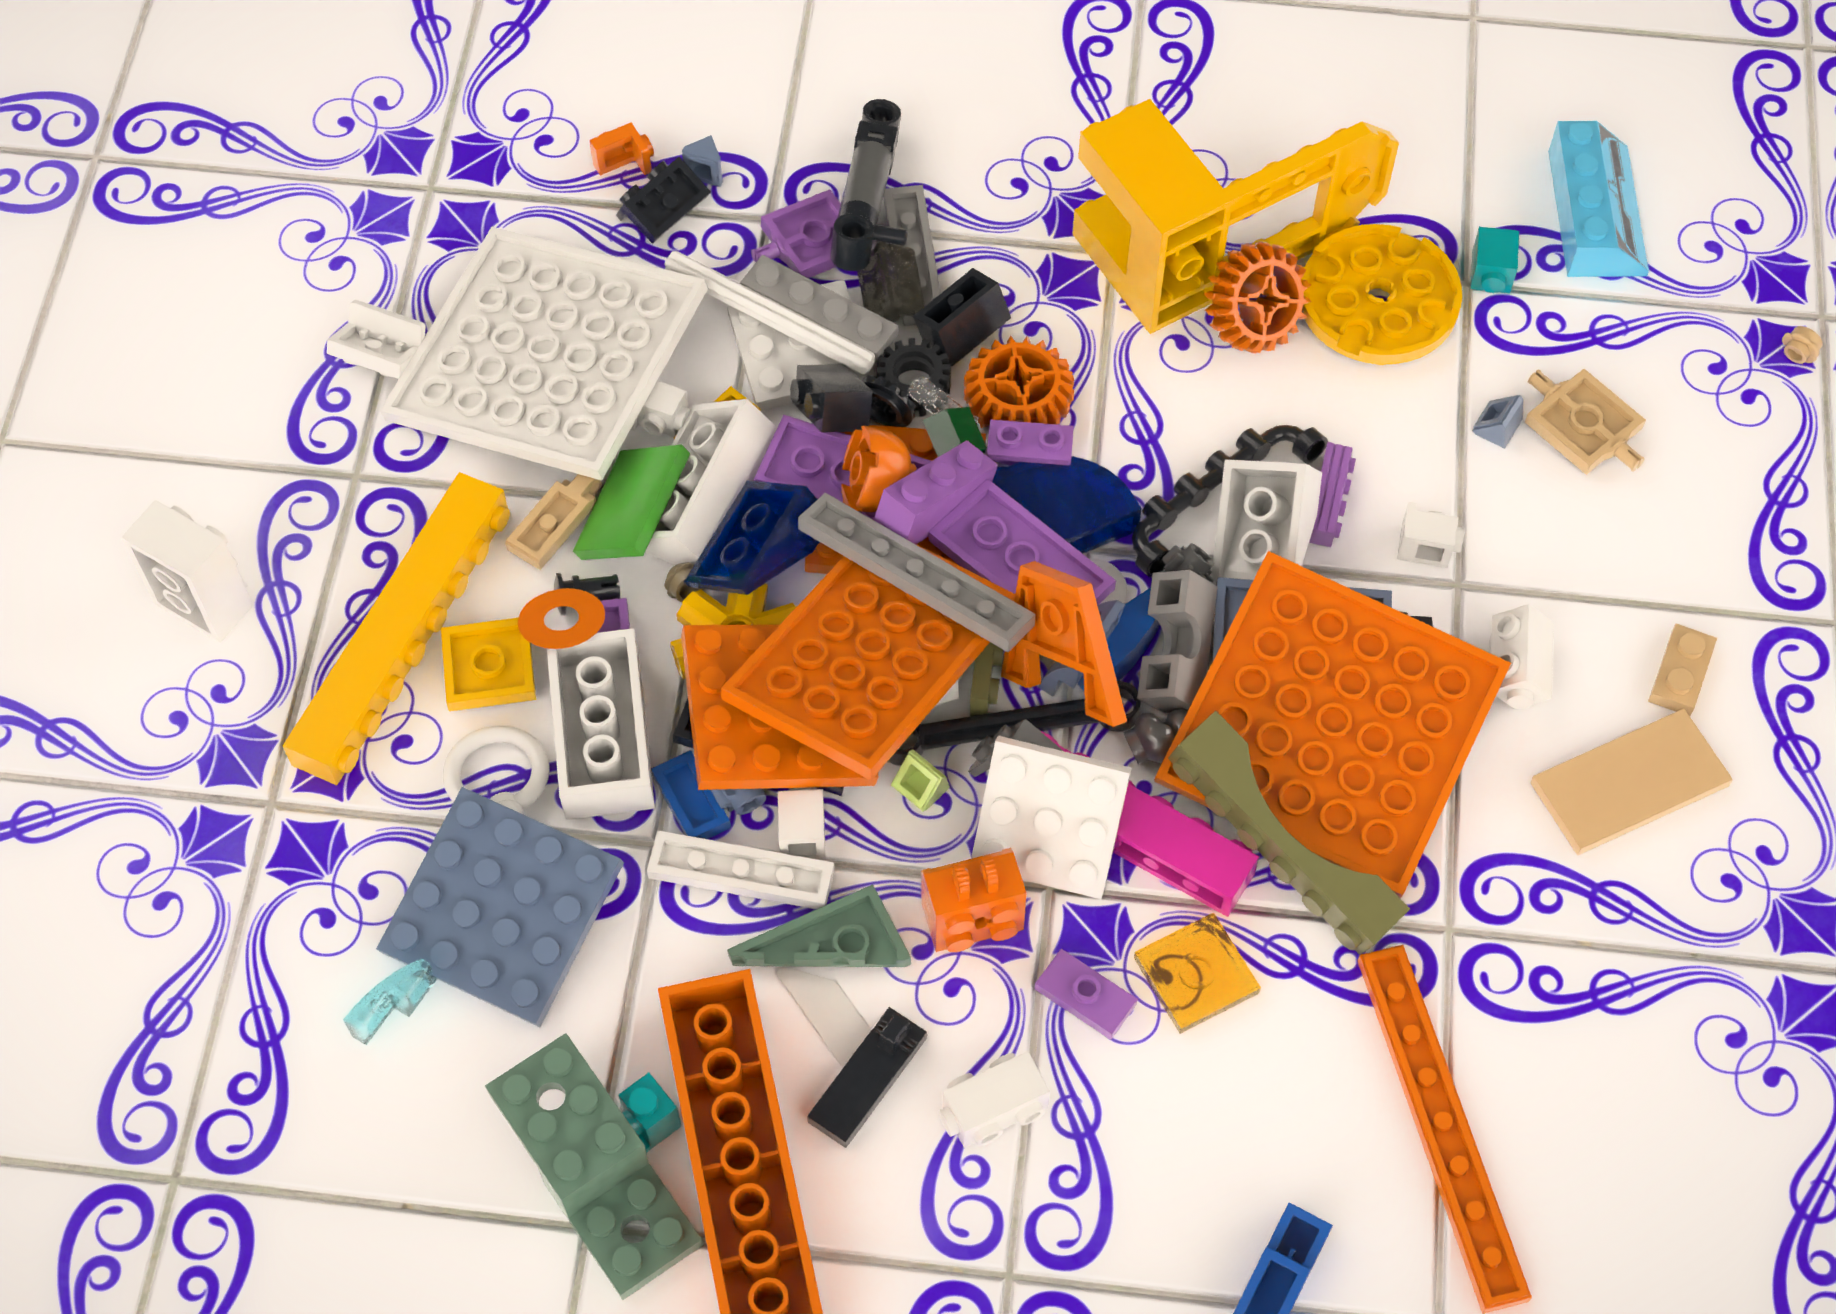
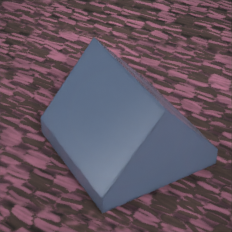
(704, 160)
(1500, 420)

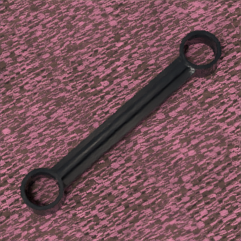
(1043, 717)

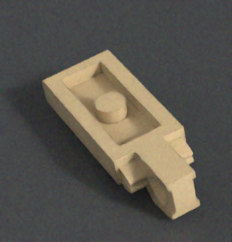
(553, 520)

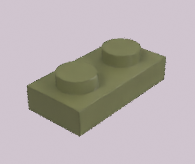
(984, 687)

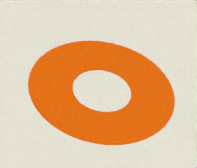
(535, 631)

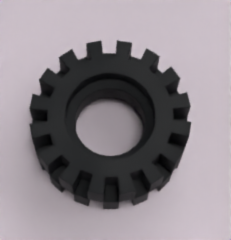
(915, 358)

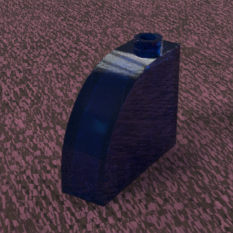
(1075, 500)

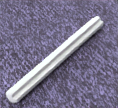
(775, 314)

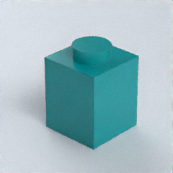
(1494, 260)

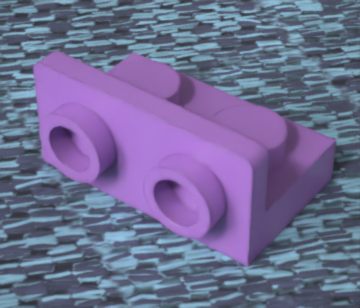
(1029, 442)

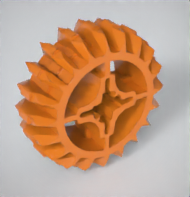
(1248, 276)
(1039, 374)

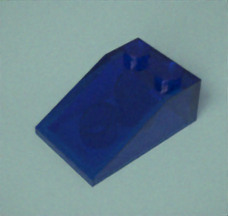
(755, 539)

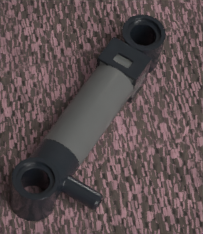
(865, 188)

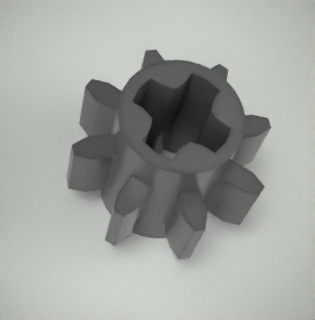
(1189, 558)

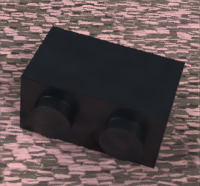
(963, 315)
(832, 397)

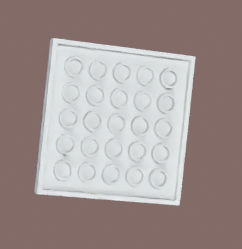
(545, 352)

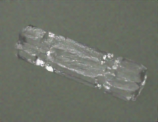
(934, 400)

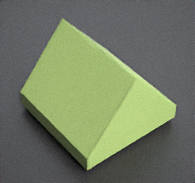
(920, 781)

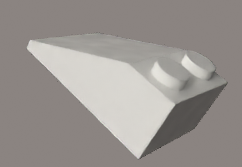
(1264, 511)

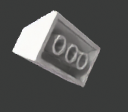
(725, 451)

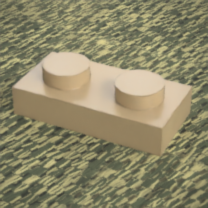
(1682, 669)

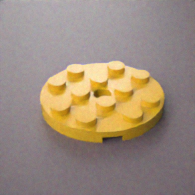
(1365, 328)

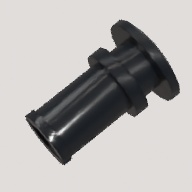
(601, 587)

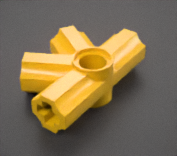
(740, 609)

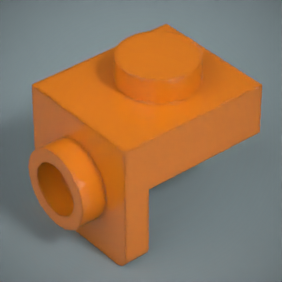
(621, 147)

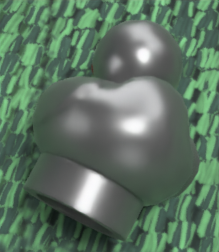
(1152, 737)

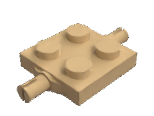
(1585, 421)

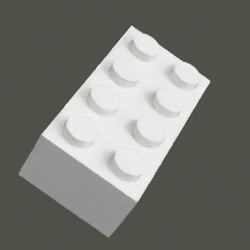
(600, 726)

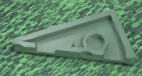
(840, 934)

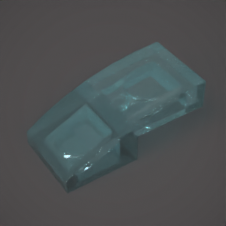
(399, 990)

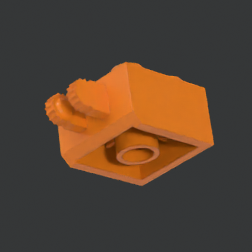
(973, 901)

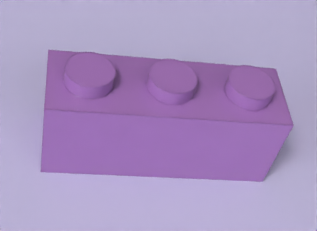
(933, 491)

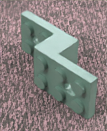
(594, 1166)

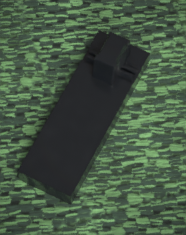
(867, 1077)

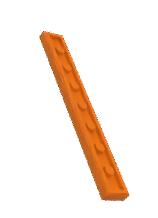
(1444, 1130)

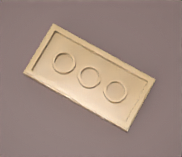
(1631, 781)

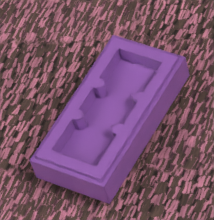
(1086, 994)

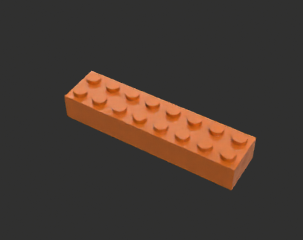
(738, 1147)

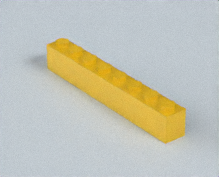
(397, 629)

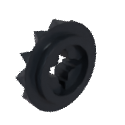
(889, 403)

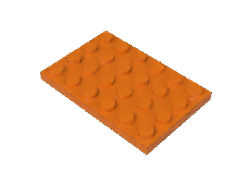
(855, 667)

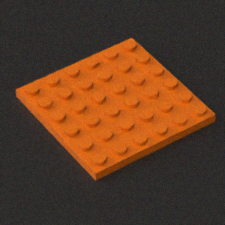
(1345, 716)

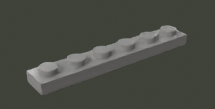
(917, 572)

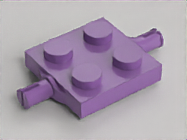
(802, 234)

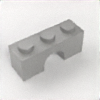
(1185, 611)

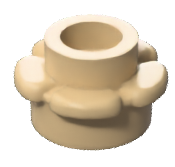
(1802, 345)

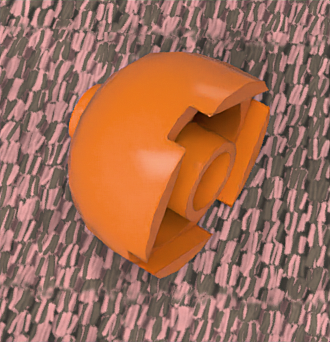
(874, 462)

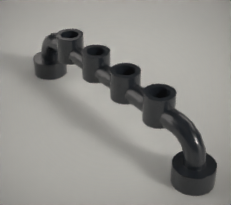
(1192, 491)

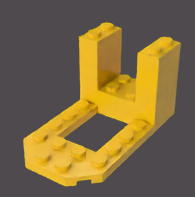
(1171, 218)

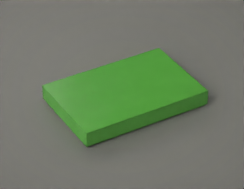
(631, 502)

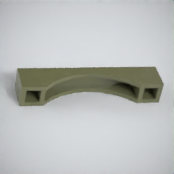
(1352, 902)

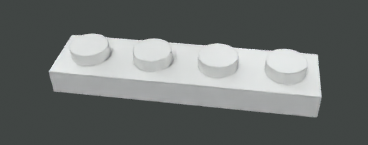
(740, 870)

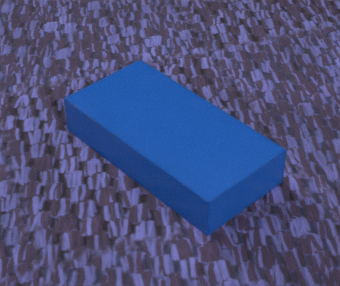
(693, 809)

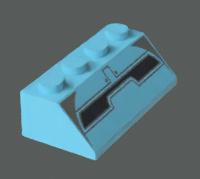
(1596, 202)

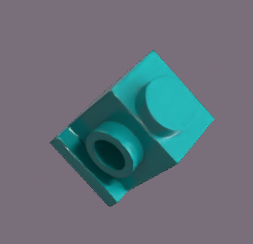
(649, 1111)

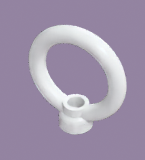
(499, 734)

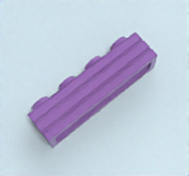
(1334, 484)

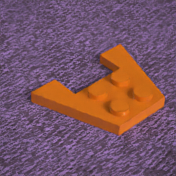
(1068, 632)

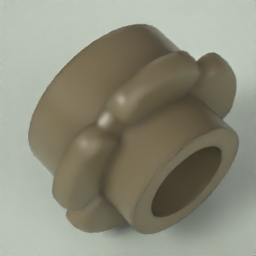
(675, 581)

